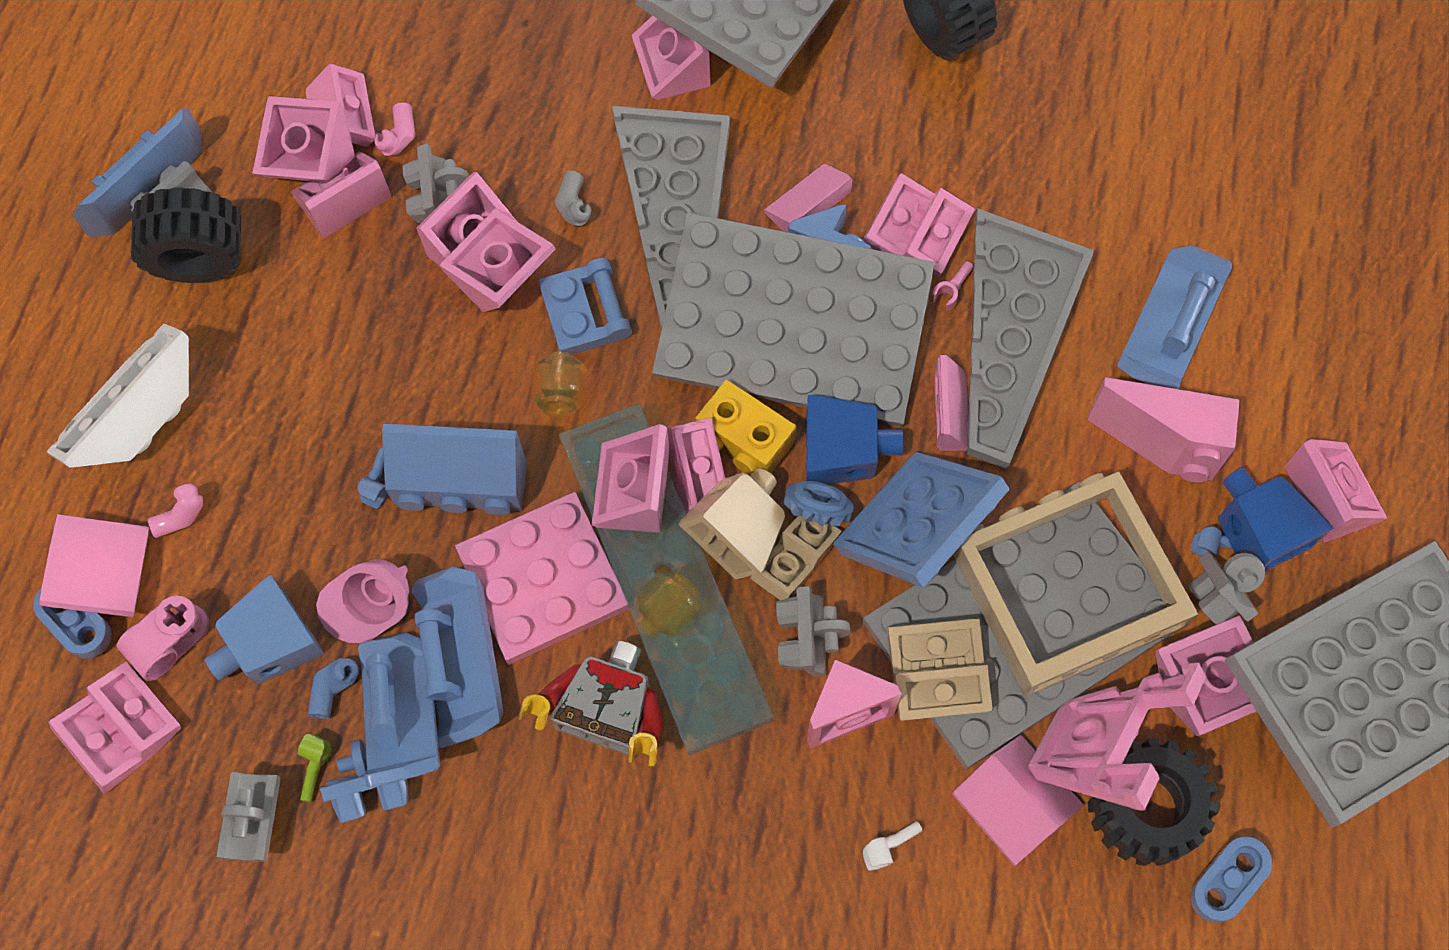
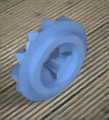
(818, 503)

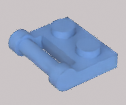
(571, 312)

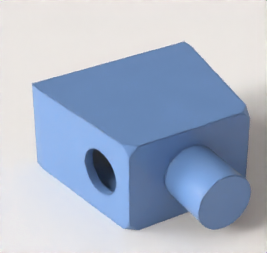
(263, 636)

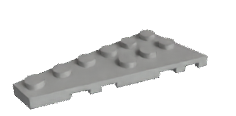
(671, 169)
(1019, 310)

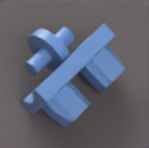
(347, 791)

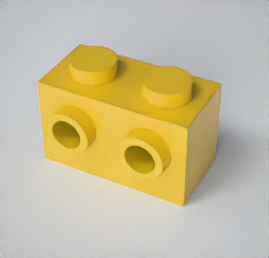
(748, 429)

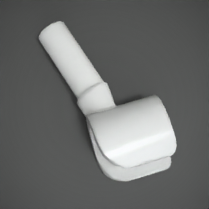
(877, 851)

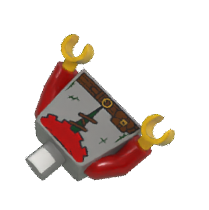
(603, 704)

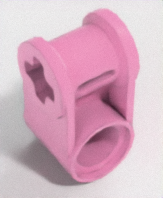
(161, 638)

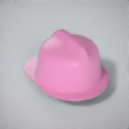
(364, 601)

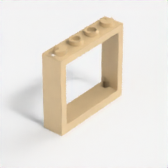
(1037, 677)

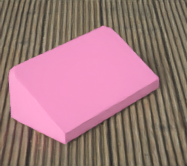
(812, 195)
(951, 405)
(694, 460)

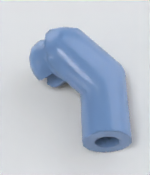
(329, 683)

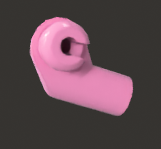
(394, 141)
(181, 515)

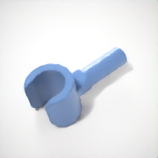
(370, 489)
(1209, 541)

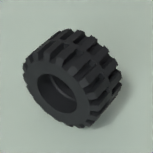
(952, 25)
(186, 235)
(1191, 801)

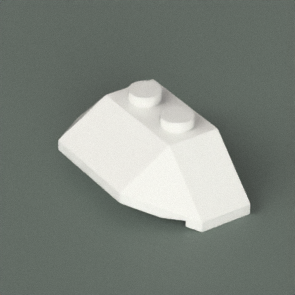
(130, 404)

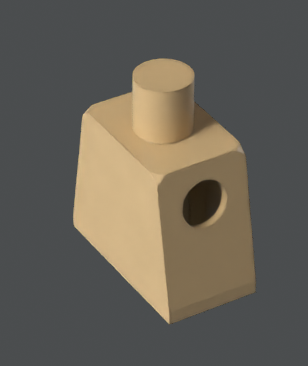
(737, 522)

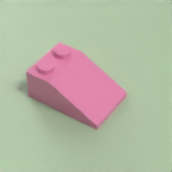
(1169, 426)

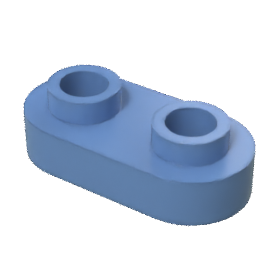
(72, 626)
(1229, 881)

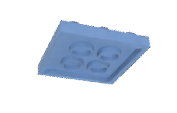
(921, 518)

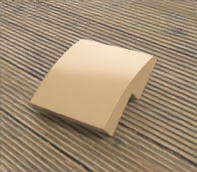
(939, 669)

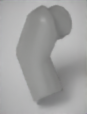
(568, 202)

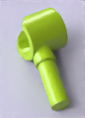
(317, 752)

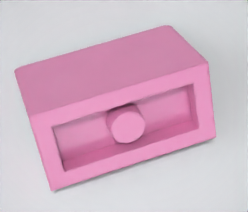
(349, 88)

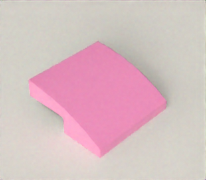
(919, 223)
(94, 566)
(115, 727)

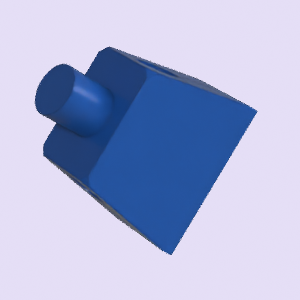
(845, 440)
(1270, 519)

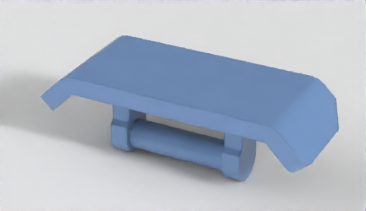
(138, 171)
(1174, 316)
(458, 654)
(396, 710)

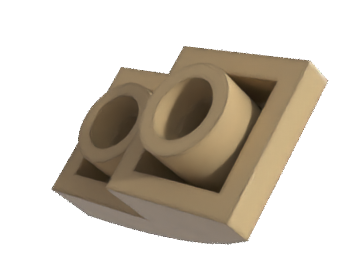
(796, 557)

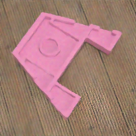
(1095, 731)

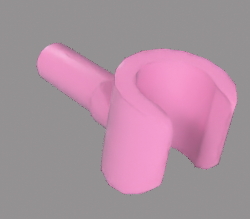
(953, 286)

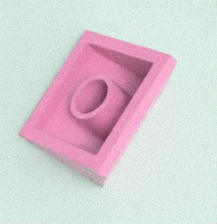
(670, 60)
(303, 140)
(345, 197)
(458, 217)
(495, 260)
(632, 481)
(1335, 486)
(1221, 695)
(849, 703)
(1014, 805)

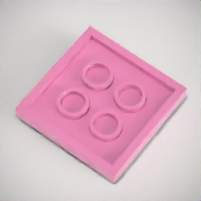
(543, 577)

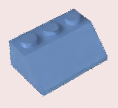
(454, 468)

